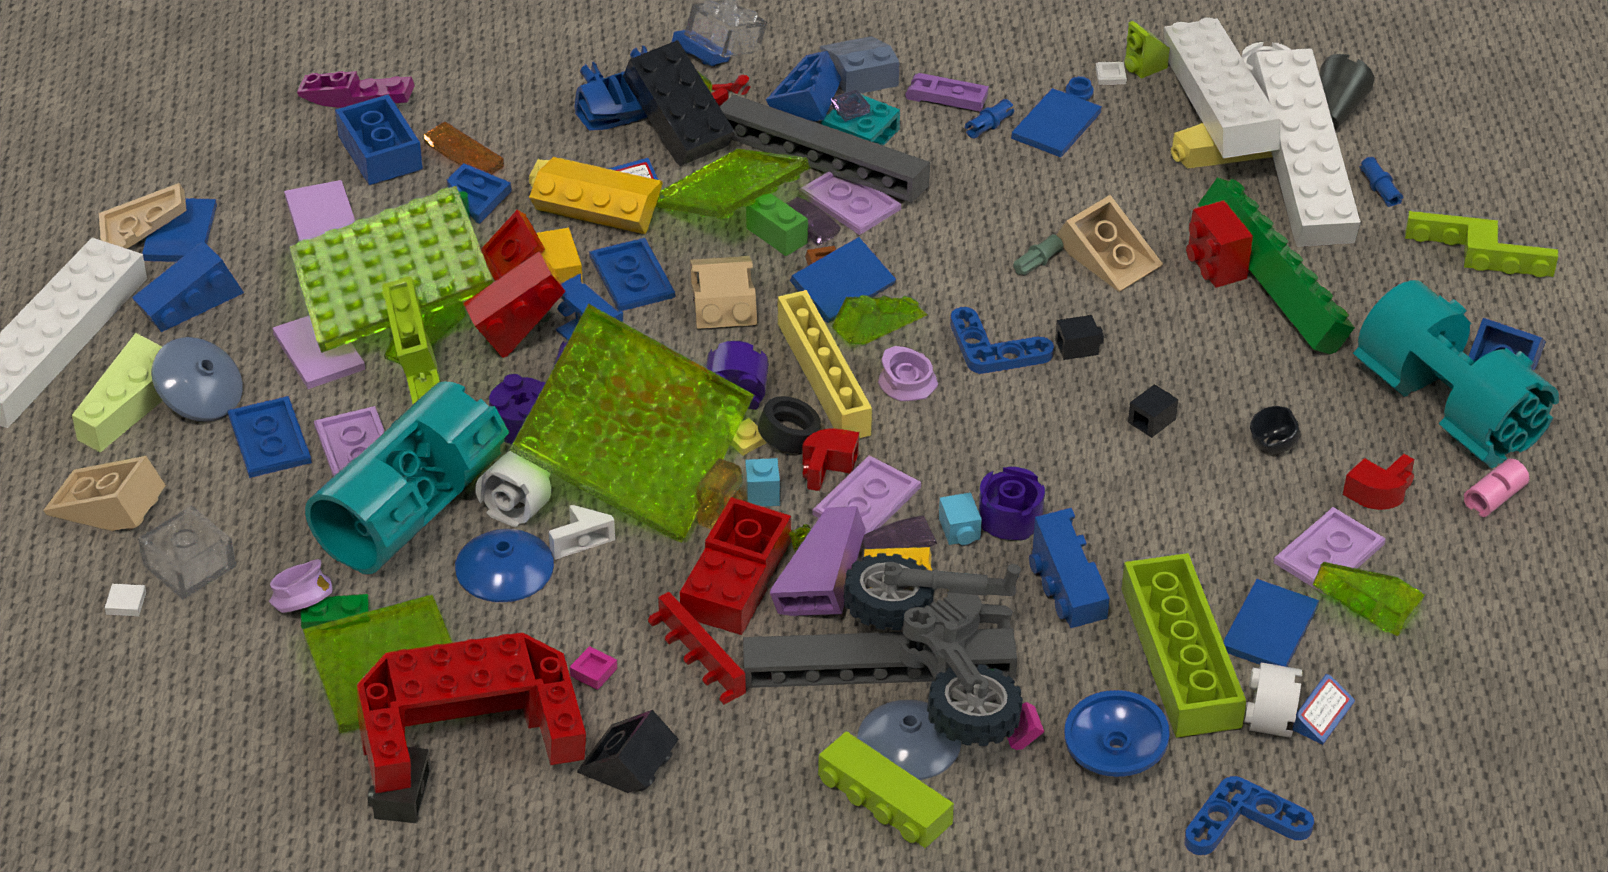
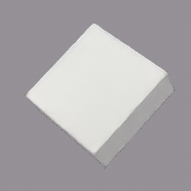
(1110, 73)
(125, 600)

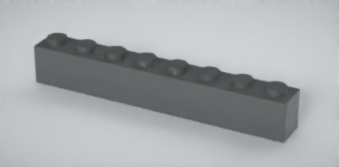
(827, 149)
(858, 658)

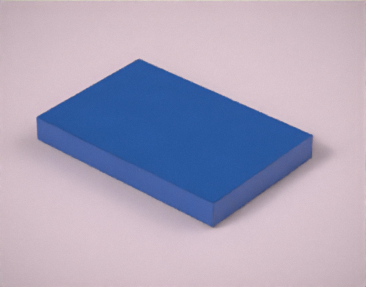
(1056, 122)
(182, 233)
(632, 274)
(842, 274)
(269, 436)
(1270, 624)

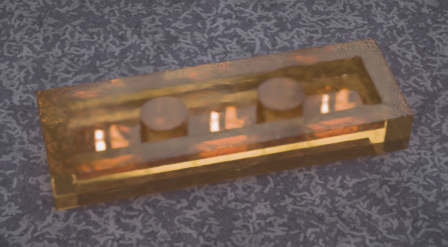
(462, 148)

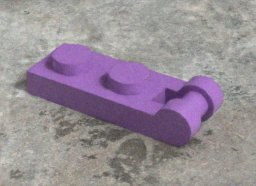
(947, 92)

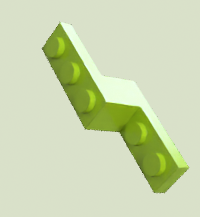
(1481, 244)
(410, 336)

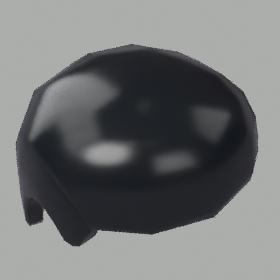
(1277, 424)

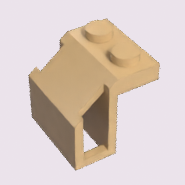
(724, 292)

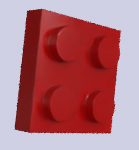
(511, 245)

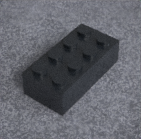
(678, 103)

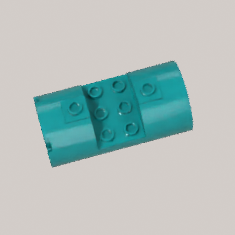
(1493, 402)
(405, 477)

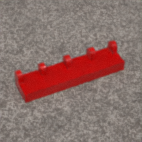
(701, 647)

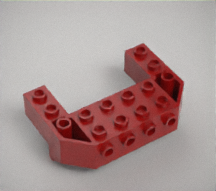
(465, 682)

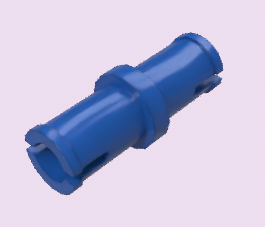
(989, 118)
(1381, 182)

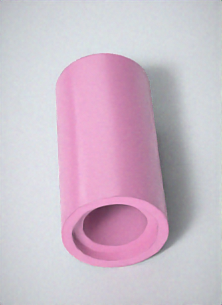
(1497, 487)

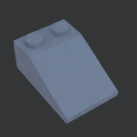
(864, 64)

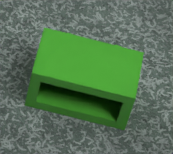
(777, 224)

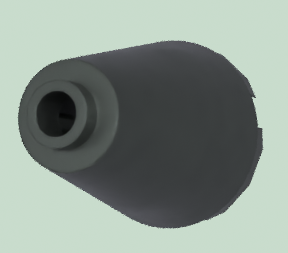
(1344, 85)

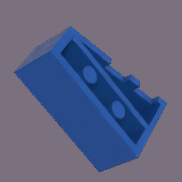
(808, 88)
(187, 288)
(1065, 570)

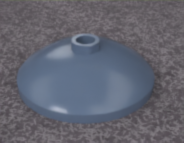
(191, 389)
(908, 739)

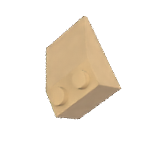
(1108, 244)
(108, 494)

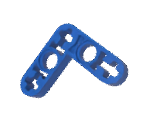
(985, 350)
(1245, 804)

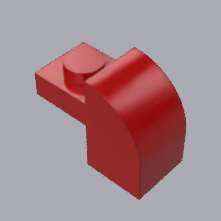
(828, 450)
(1379, 487)

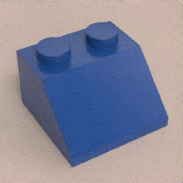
(1498, 336)

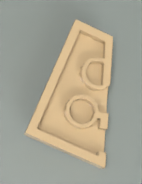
(141, 217)

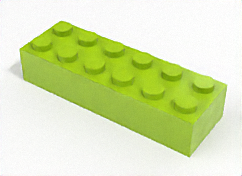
(1183, 645)

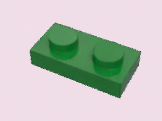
(333, 609)

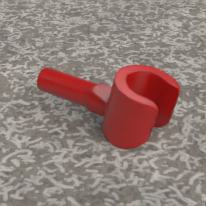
(736, 86)

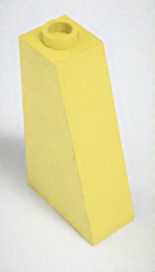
(1197, 149)

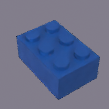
(379, 139)

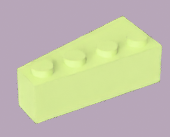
(119, 397)

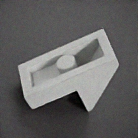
(585, 531)

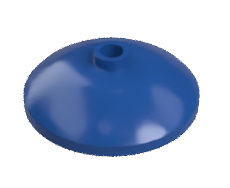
(504, 565)
(1119, 720)

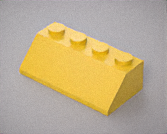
(595, 194)

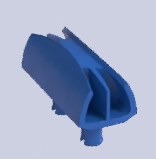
(607, 100)

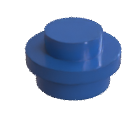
(1080, 88)

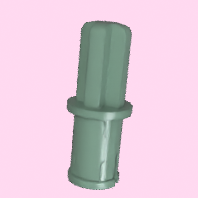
(1038, 255)

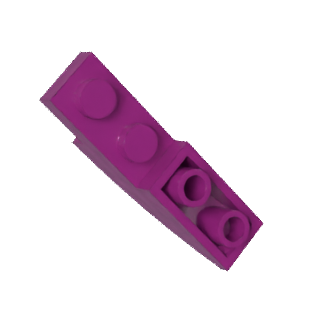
(346, 88)

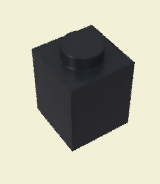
(1078, 337)
(1153, 410)

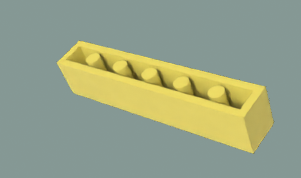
(823, 364)

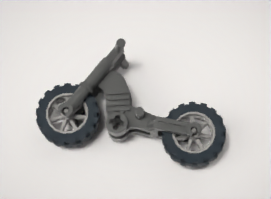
(937, 636)

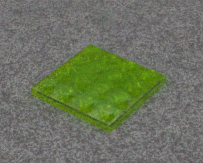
(731, 183)
(352, 645)

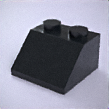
(630, 753)

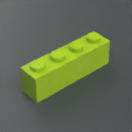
(885, 790)

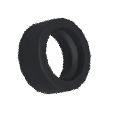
(791, 410)

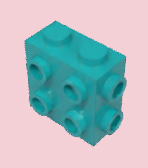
(875, 126)

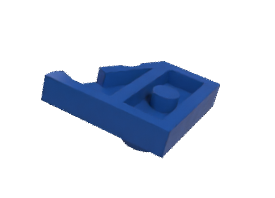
(483, 190)

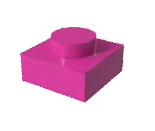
(593, 667)
(1028, 729)

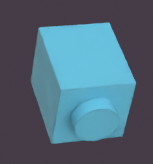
(763, 482)
(960, 519)

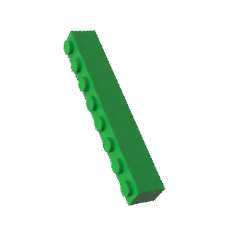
(1283, 273)

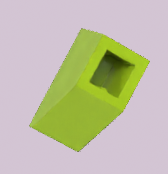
(1145, 52)

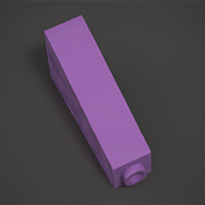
(818, 570)

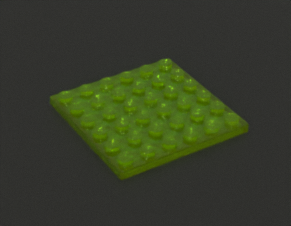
(420, 239)
(632, 422)

